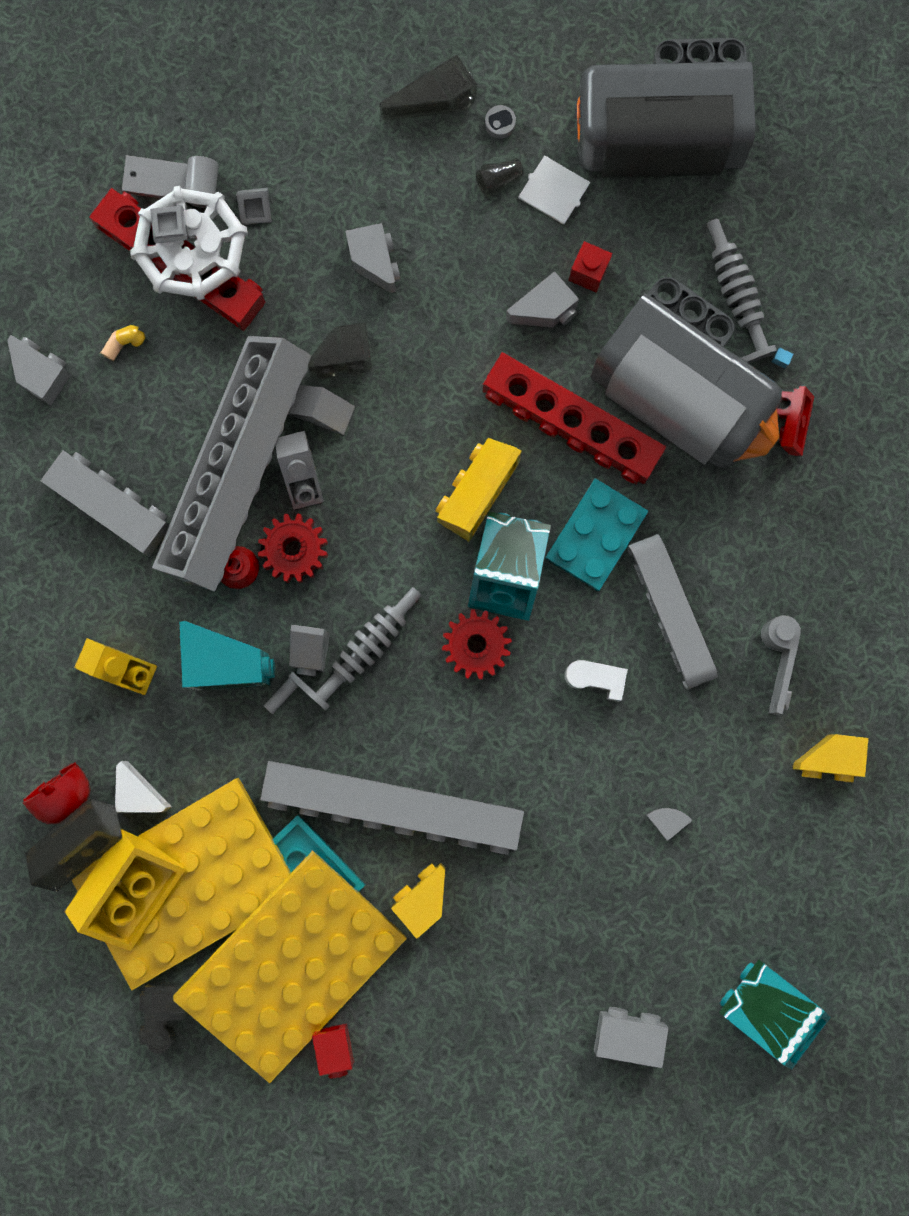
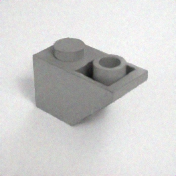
(370, 255)
(36, 372)
(298, 470)

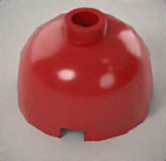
(59, 796)

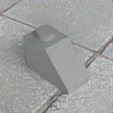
(545, 304)
(308, 649)

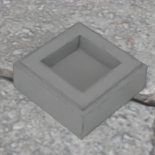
(168, 224)

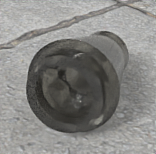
(496, 176)

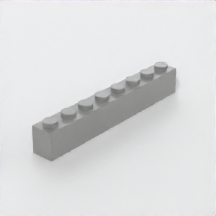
(392, 805)

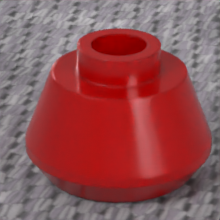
(247, 572)

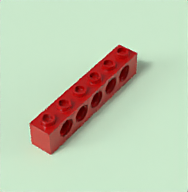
(119, 208)
(592, 418)

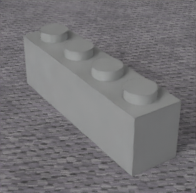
(106, 503)

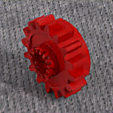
(307, 557)
(482, 628)

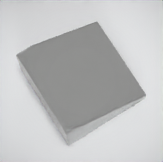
(254, 206)

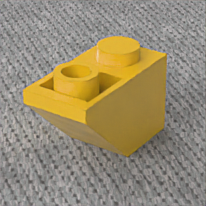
(115, 666)
(835, 755)
(423, 903)

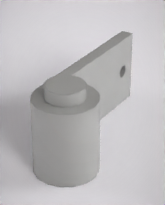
(159, 177)
(783, 636)

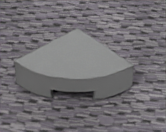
(668, 821)

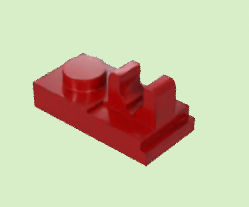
(797, 416)

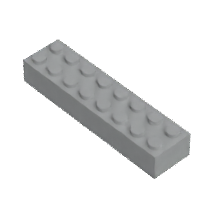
(232, 461)

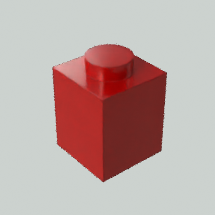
(590, 266)
(333, 1051)

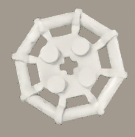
(207, 246)

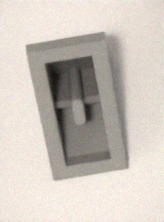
(322, 408)

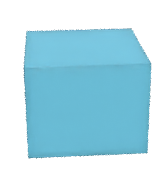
(782, 358)

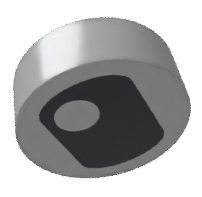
(500, 121)

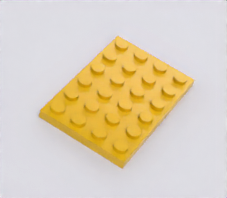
(226, 878)
(289, 967)

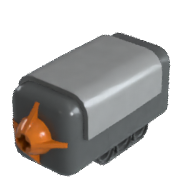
(686, 382)

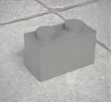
(631, 1037)

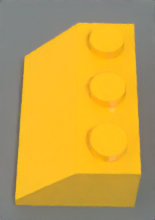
(478, 487)
(124, 892)

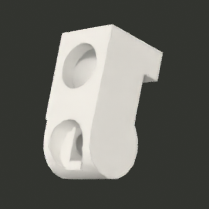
(596, 675)

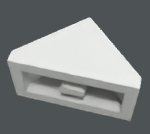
(135, 792)

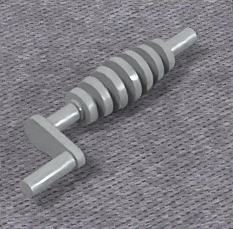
(738, 285)
(360, 653)

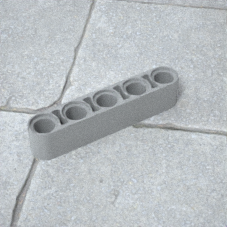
(673, 610)

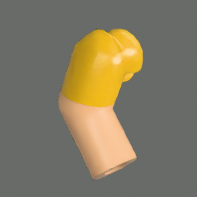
(121, 337)

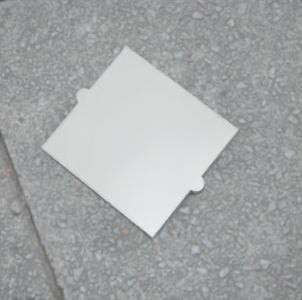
(554, 190)

